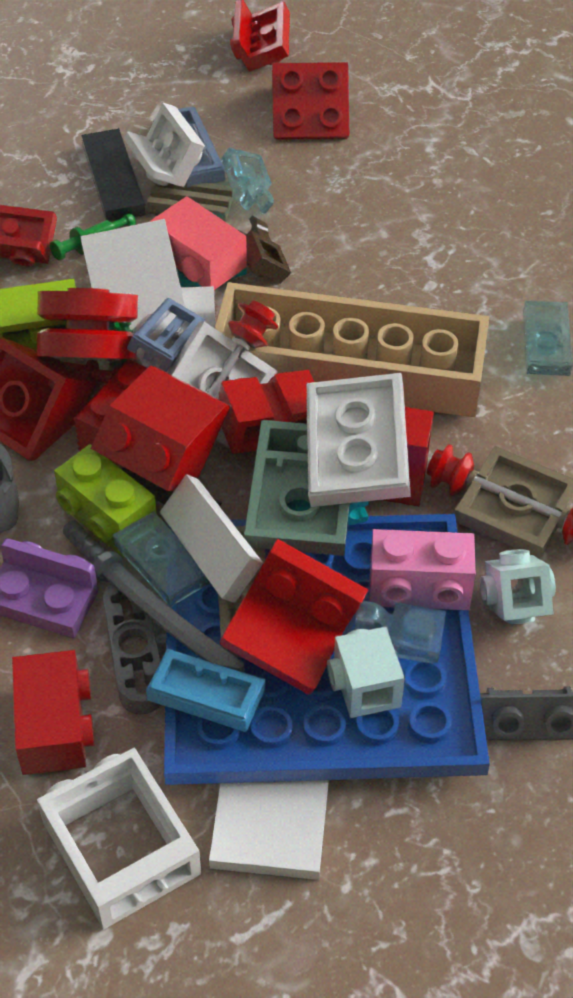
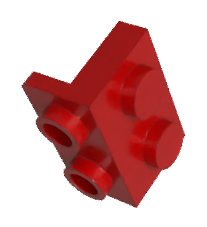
(260, 36)
(26, 234)

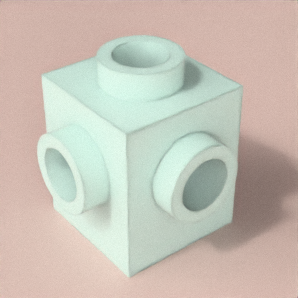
(529, 597)

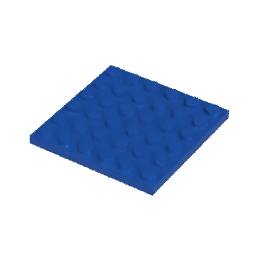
(312, 735)

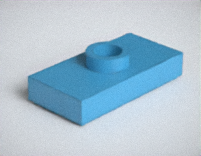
(206, 690)

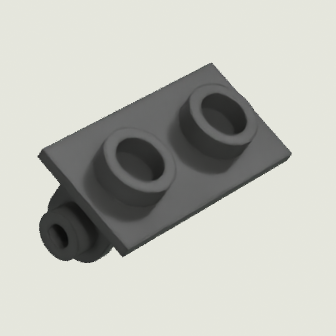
(528, 716)

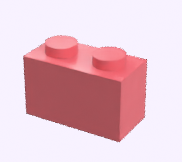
(204, 244)

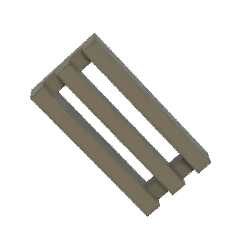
(211, 196)

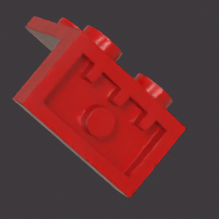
(310, 100)
(293, 616)

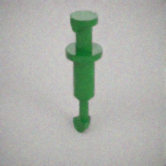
(60, 249)

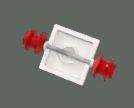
(214, 358)

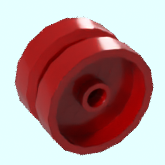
(87, 323)

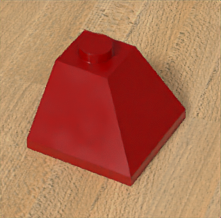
(37, 398)

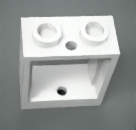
(143, 880)

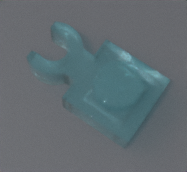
(248, 173)

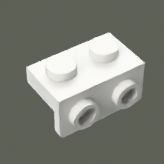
(168, 149)

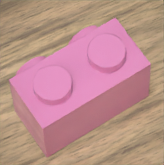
(422, 569)

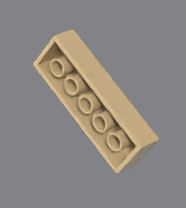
(356, 338)

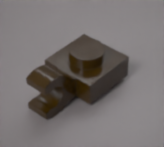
(263, 255)

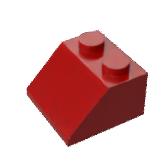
(161, 428)

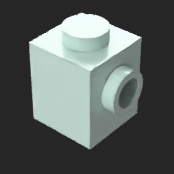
(366, 671)

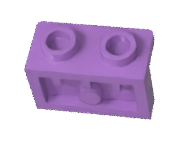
(45, 587)

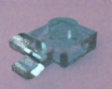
(412, 629)

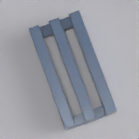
(156, 348)

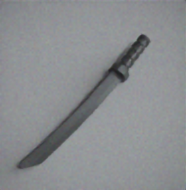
(110, 569)

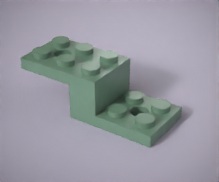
(281, 478)

